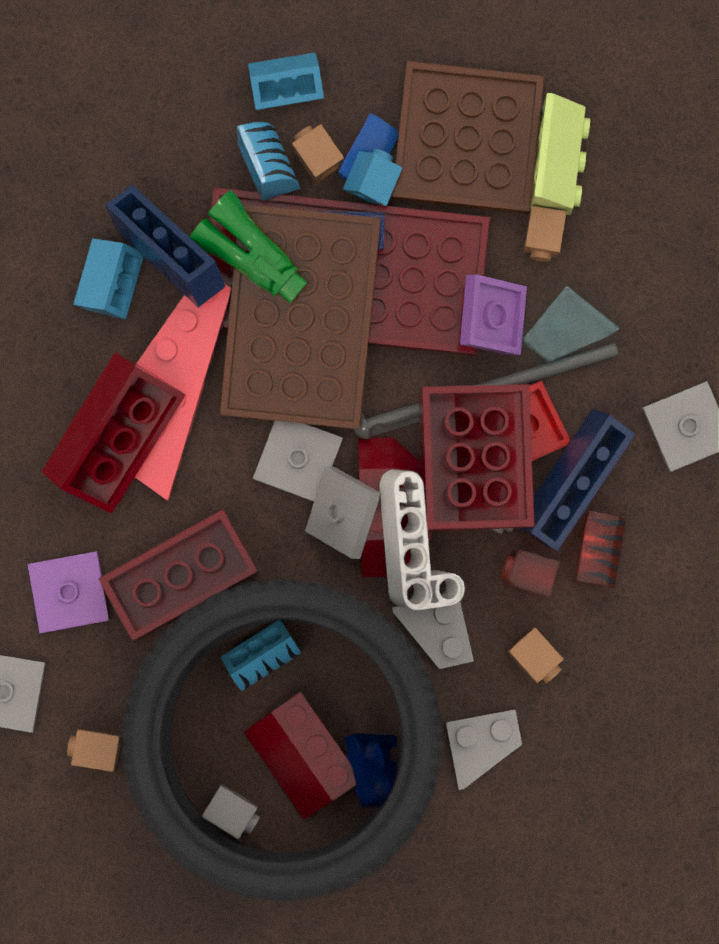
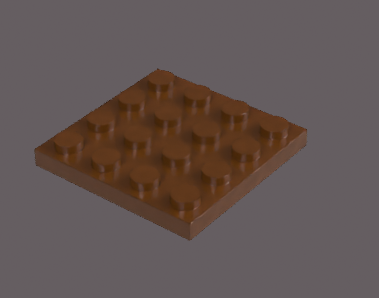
(468, 137)

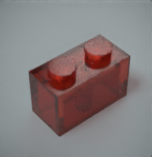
(529, 573)

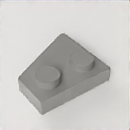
(439, 633)
(481, 743)

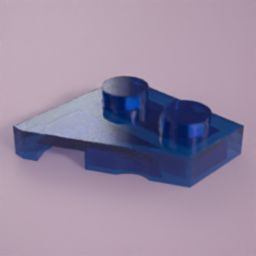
(372, 766)

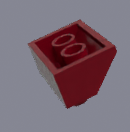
(302, 755)

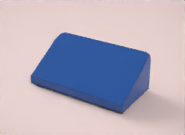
(373, 135)

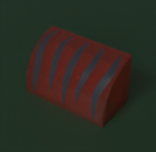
(600, 549)

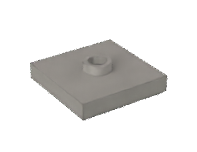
(685, 426)
(297, 458)
(342, 512)
(20, 692)

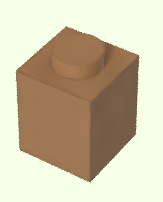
(317, 152)
(544, 233)
(536, 656)
(95, 750)

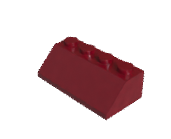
(112, 433)

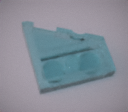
(567, 327)

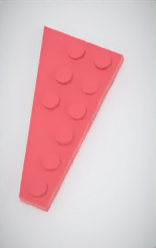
(181, 358)

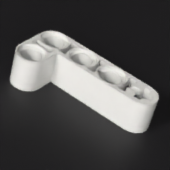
(414, 538)

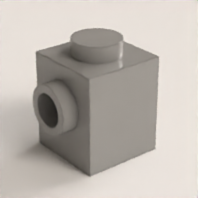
(232, 812)

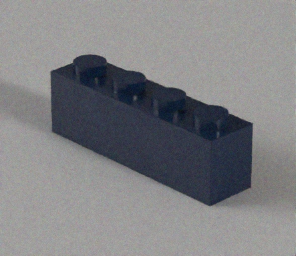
(165, 246)
(577, 477)

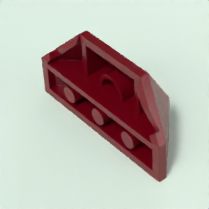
(375, 459)

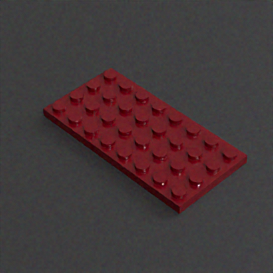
(417, 273)

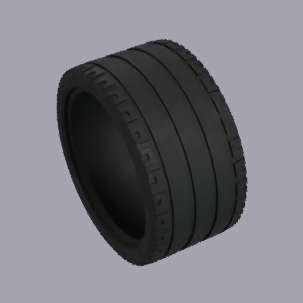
(179, 824)

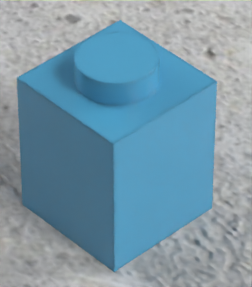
(373, 177)

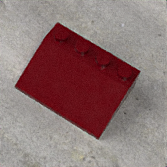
(476, 457)

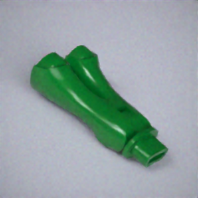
(264, 264)

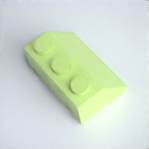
(559, 154)

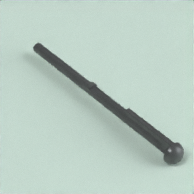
(410, 414)

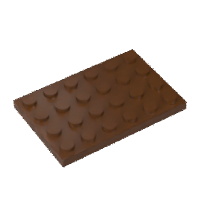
(309, 354)

